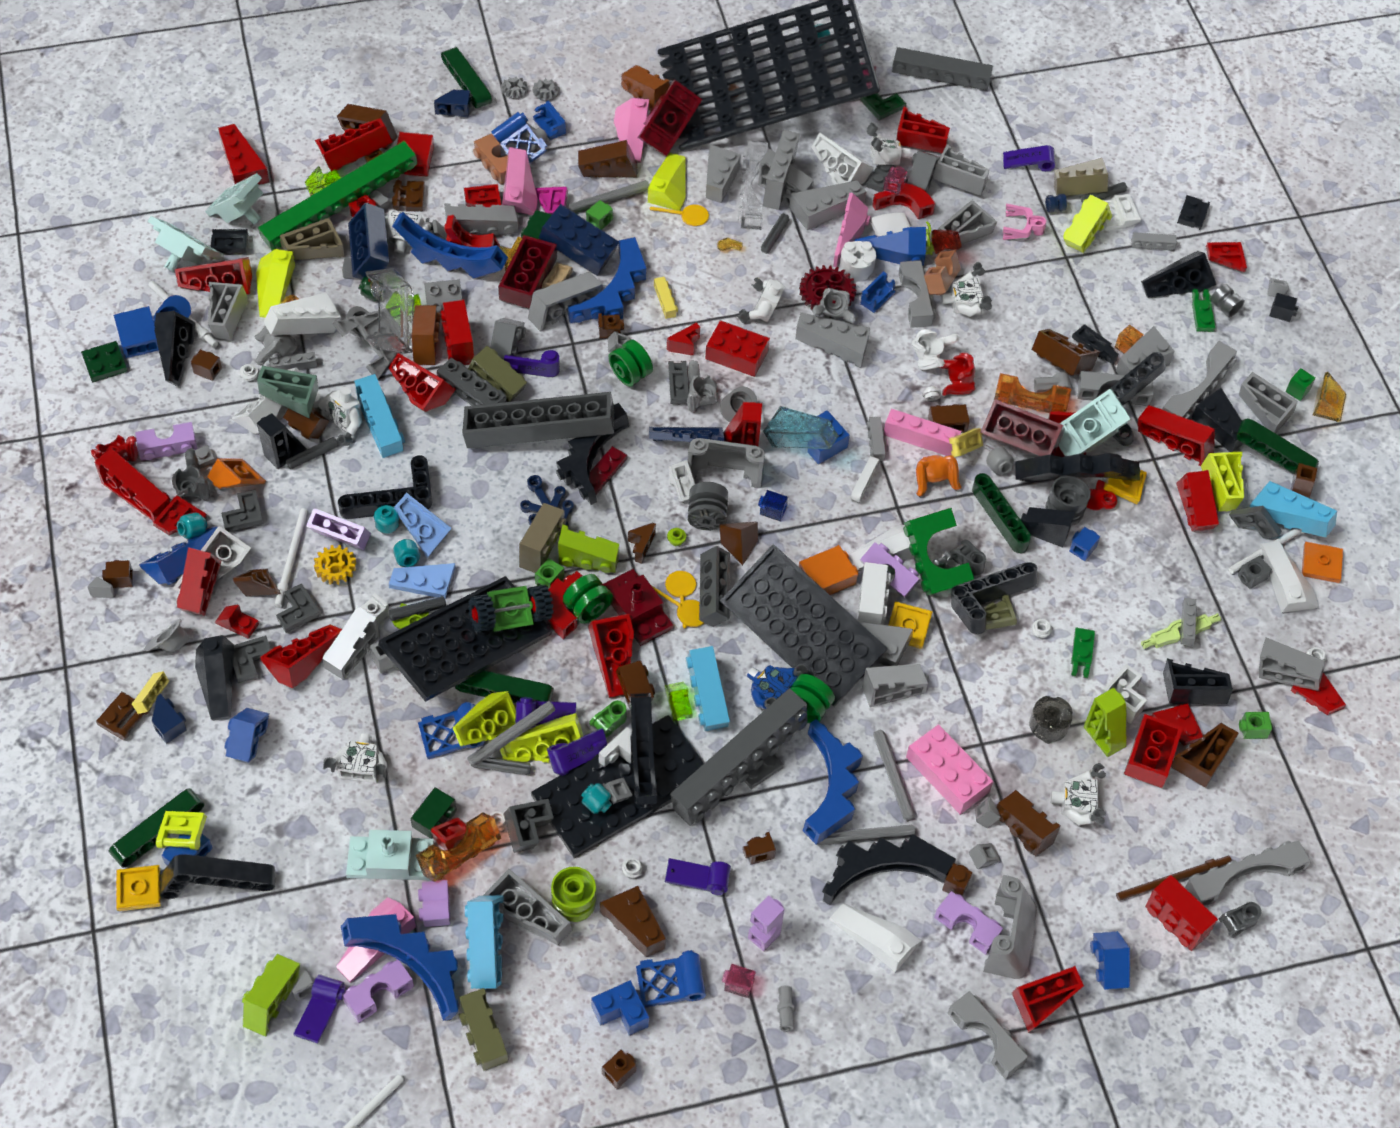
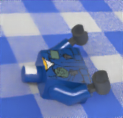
(772, 683)

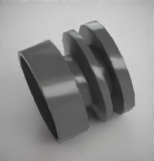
(1069, 494)
(707, 505)

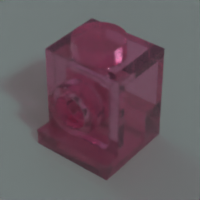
(896, 176)

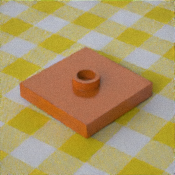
(1322, 562)

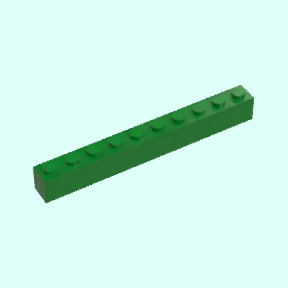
(340, 193)

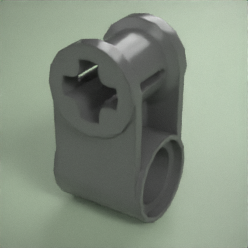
(969, 554)
(1237, 919)

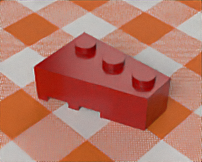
(921, 133)
(745, 425)
(1198, 500)

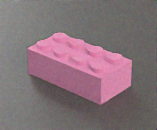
(949, 769)

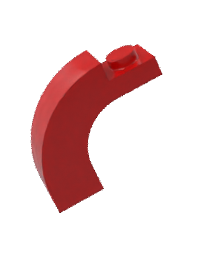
(910, 196)
(458, 235)
(562, 620)

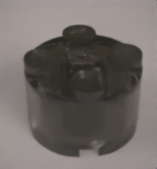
(1050, 719)

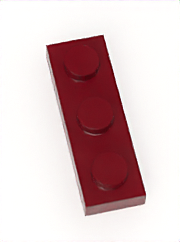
(606, 468)

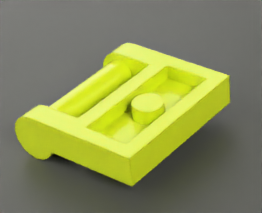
(181, 823)

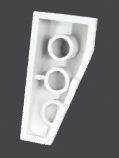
(840, 162)
(253, 412)
(893, 539)
(226, 548)
(1289, 583)
(880, 937)

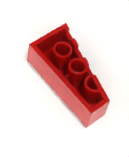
(353, 144)
(240, 156)
(1177, 433)
(131, 484)

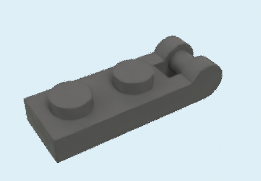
(678, 382)

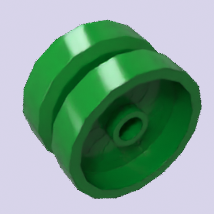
(630, 362)
(587, 598)
(815, 694)

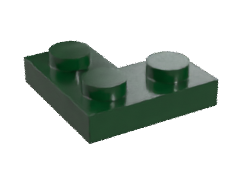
(882, 107)

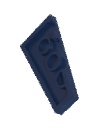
(685, 434)

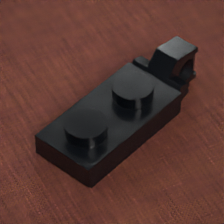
(1095, 341)

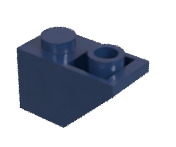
(453, 103)
(166, 720)

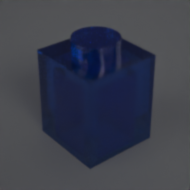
(773, 505)

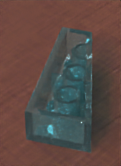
(799, 430)

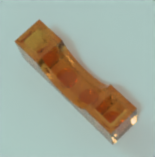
(1012, 392)
(479, 835)

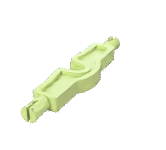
(1172, 635)

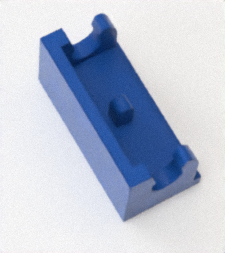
(550, 120)
(878, 292)

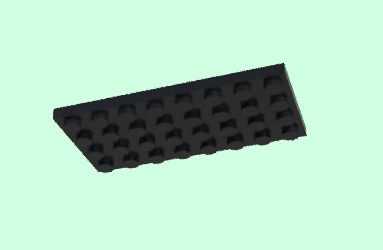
(803, 622)
(447, 650)
(581, 828)

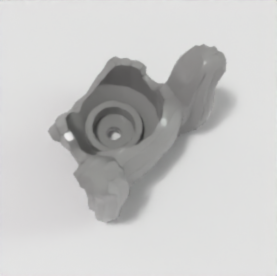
(836, 310)
(273, 344)
(700, 387)

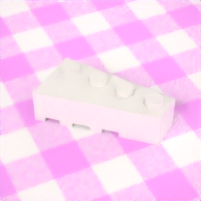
(303, 316)

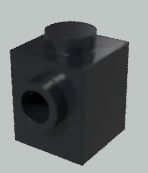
(1284, 307)

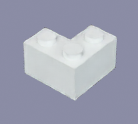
(1126, 683)

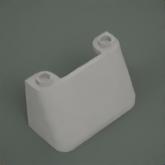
(726, 455)
(1011, 954)

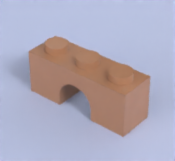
(488, 151)
(941, 277)

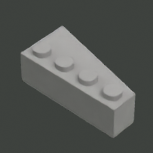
(824, 203)
(484, 220)
(554, 300)
(834, 337)
(529, 909)

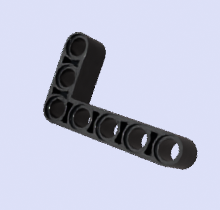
(1139, 384)
(376, 499)
(969, 596)
(214, 872)

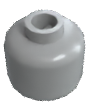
(1000, 461)

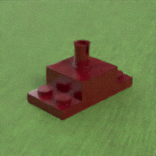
(669, 118)
(638, 598)

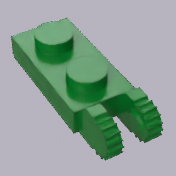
(1203, 311)
(1082, 650)

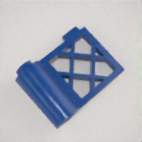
(514, 128)
(430, 720)
(688, 976)

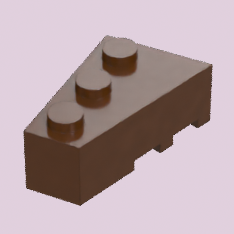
(608, 161)
(1063, 353)

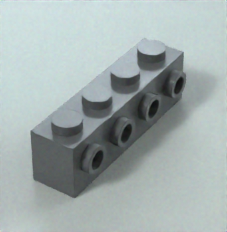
(469, 385)

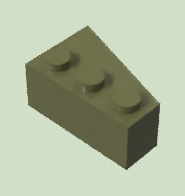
(497, 372)
(482, 1030)

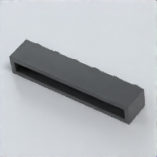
(942, 68)

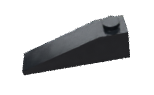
(1181, 277)
(173, 337)
(215, 675)

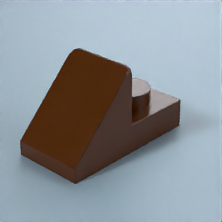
(642, 538)

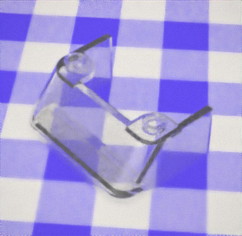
(394, 311)

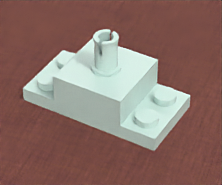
(238, 201)
(181, 244)
(1093, 424)
(386, 855)

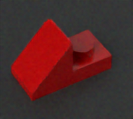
(683, 340)
(236, 621)
(449, 833)

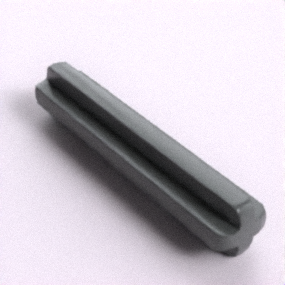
(1112, 190)
(775, 233)
(312, 453)
(417, 608)
(505, 766)

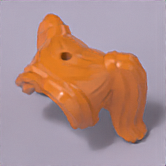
(937, 469)

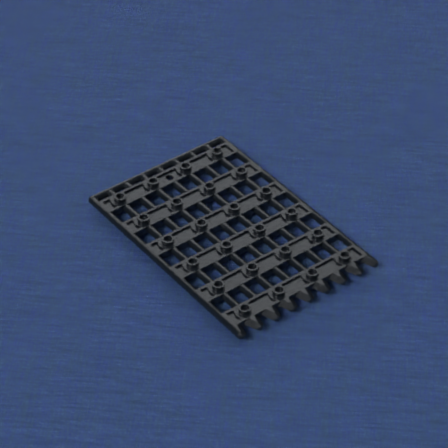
(781, 65)

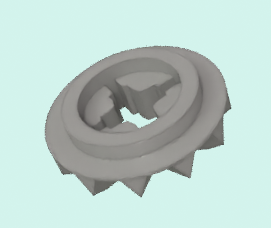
(514, 92)
(544, 94)

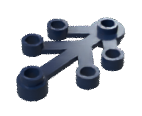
(535, 479)

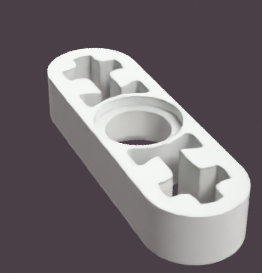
(865, 479)

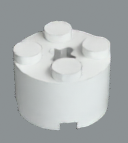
(858, 260)

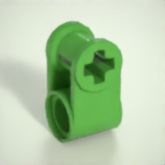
(608, 720)

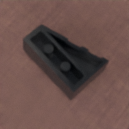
(1220, 414)
(277, 441)

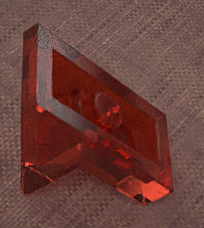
(945, 240)

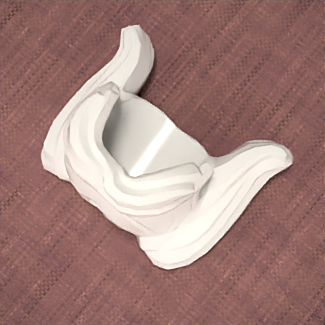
(930, 347)

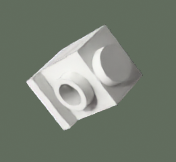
(377, 607)

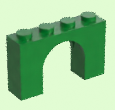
(919, 533)

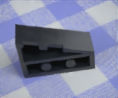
(1195, 685)

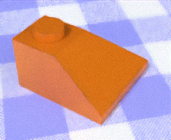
(233, 473)

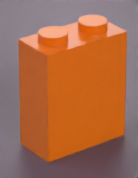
(831, 570)

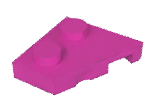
(551, 197)

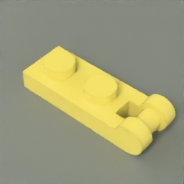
(966, 442)

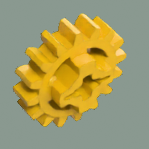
(335, 564)

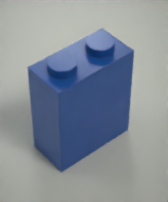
(136, 332)

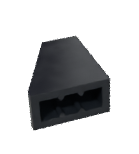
(1048, 524)

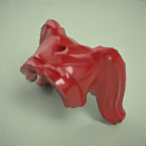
(961, 374)
(126, 450)

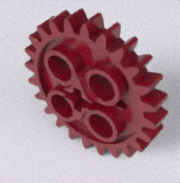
(816, 281)

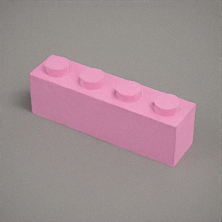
(919, 432)

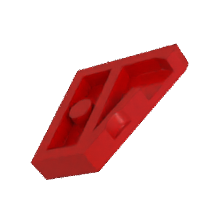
(482, 195)
(1227, 254)
(171, 514)
(1325, 699)
(1182, 717)

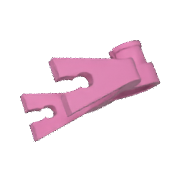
(1034, 223)

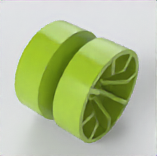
(574, 893)

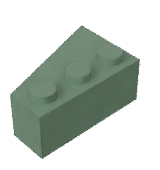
(289, 388)

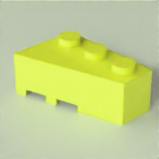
(1087, 223)
(1225, 479)

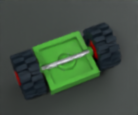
(510, 608)

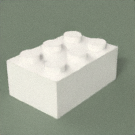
(873, 594)

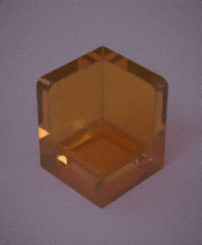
(1127, 338)

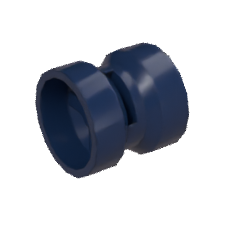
(1056, 202)

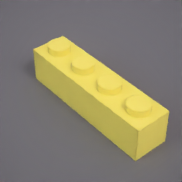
(664, 295)
(150, 691)

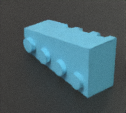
(378, 416)
(1296, 510)
(707, 688)
(484, 941)

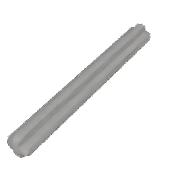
(610, 196)
(511, 733)
(894, 775)
(869, 834)

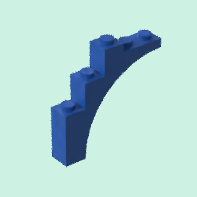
(429, 247)
(620, 288)
(840, 762)
(412, 949)

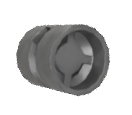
(1227, 300)

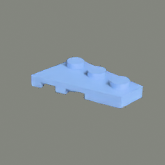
(421, 523)
(423, 580)

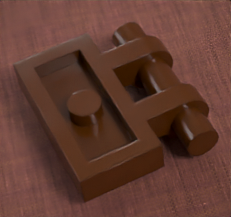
(414, 195)

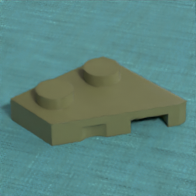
(1000, 614)

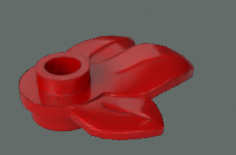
(1099, 498)

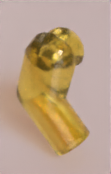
(728, 243)

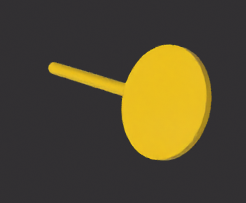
(692, 215)
(680, 585)
(687, 610)

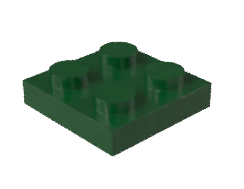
(104, 361)

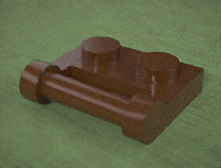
(117, 713)

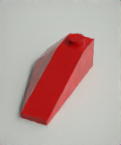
(229, 271)
(420, 385)
(613, 648)
(298, 660)

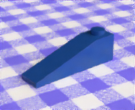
(900, 246)
(171, 564)

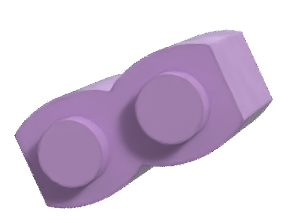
(435, 903)

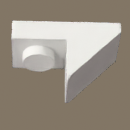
(682, 478)
(618, 746)

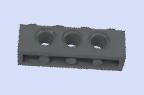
(714, 585)

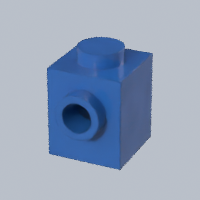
(1084, 543)

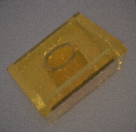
(1329, 399)

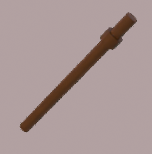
(1208, 864)

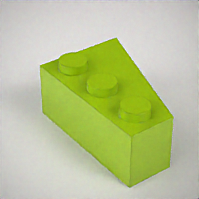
(586, 552)
(1108, 722)
(268, 992)

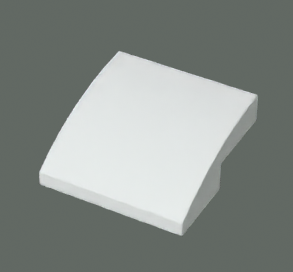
(1123, 213)
(889, 222)

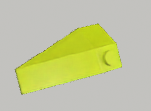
(668, 183)
(273, 278)
(486, 719)
(534, 742)

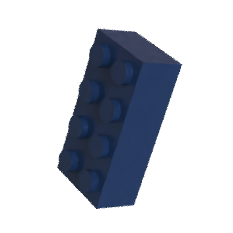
(579, 239)
(368, 240)

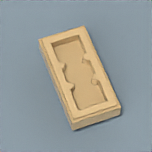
(558, 274)

